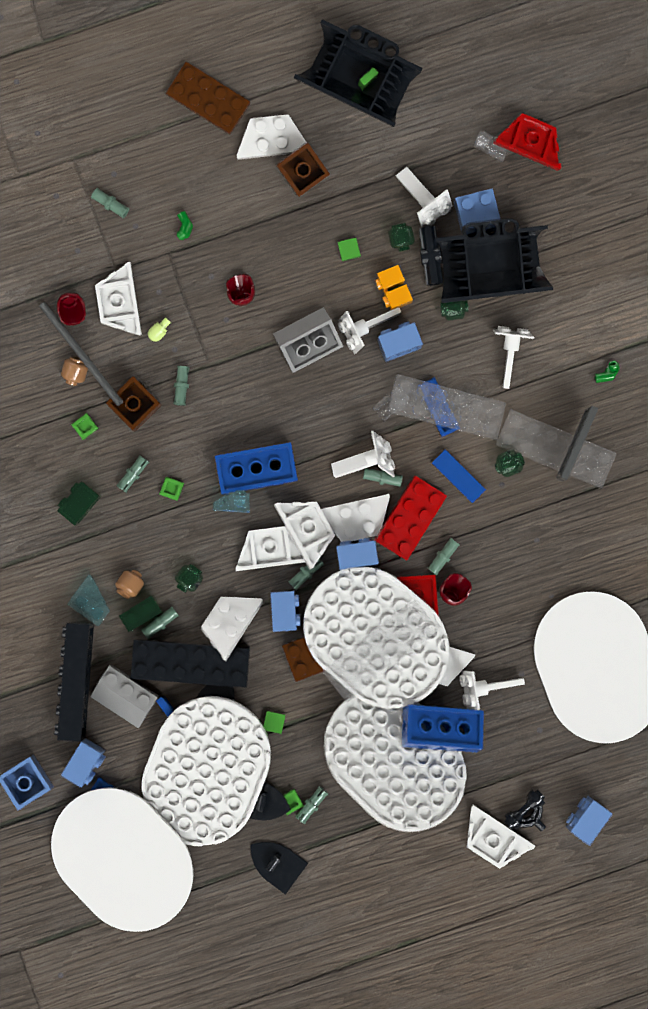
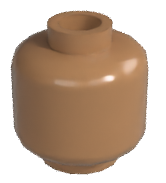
(74, 371)
(129, 584)

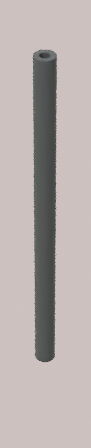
(81, 354)

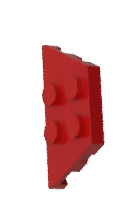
(532, 140)

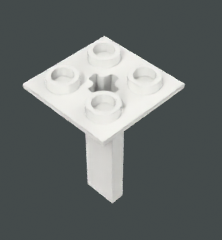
(432, 207)
(355, 330)
(511, 344)
(379, 456)
(475, 689)

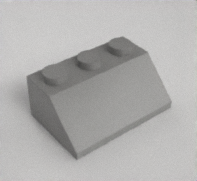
(308, 340)
(124, 696)

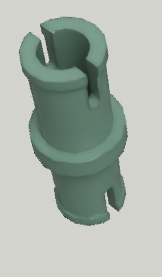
(110, 203)
(181, 385)
(132, 473)
(382, 477)
(443, 556)
(304, 575)
(160, 622)
(311, 804)

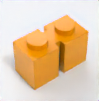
(389, 279)

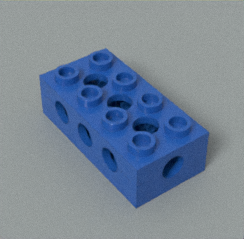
(246, 459)
(450, 718)

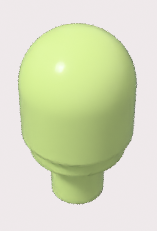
(158, 330)

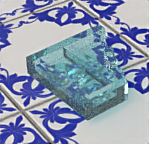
(233, 502)
(90, 602)

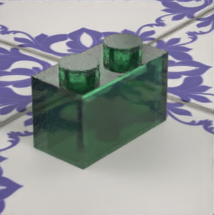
(78, 503)
(141, 613)

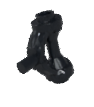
(534, 801)

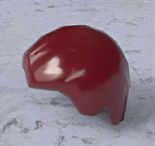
(240, 289)
(71, 308)
(455, 589)

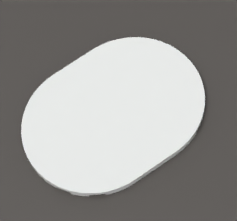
(352, 607)
(594, 666)
(207, 769)
(393, 783)
(122, 859)

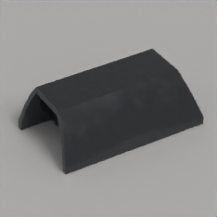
(346, 60)
(492, 263)

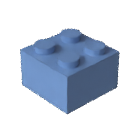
(477, 207)
(399, 341)
(358, 554)
(284, 611)
(83, 762)
(25, 782)
(588, 819)

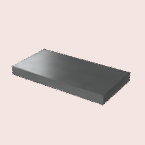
(576, 444)

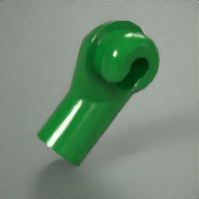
(186, 227)
(609, 374)

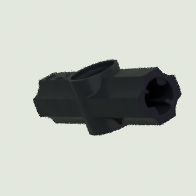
(430, 256)

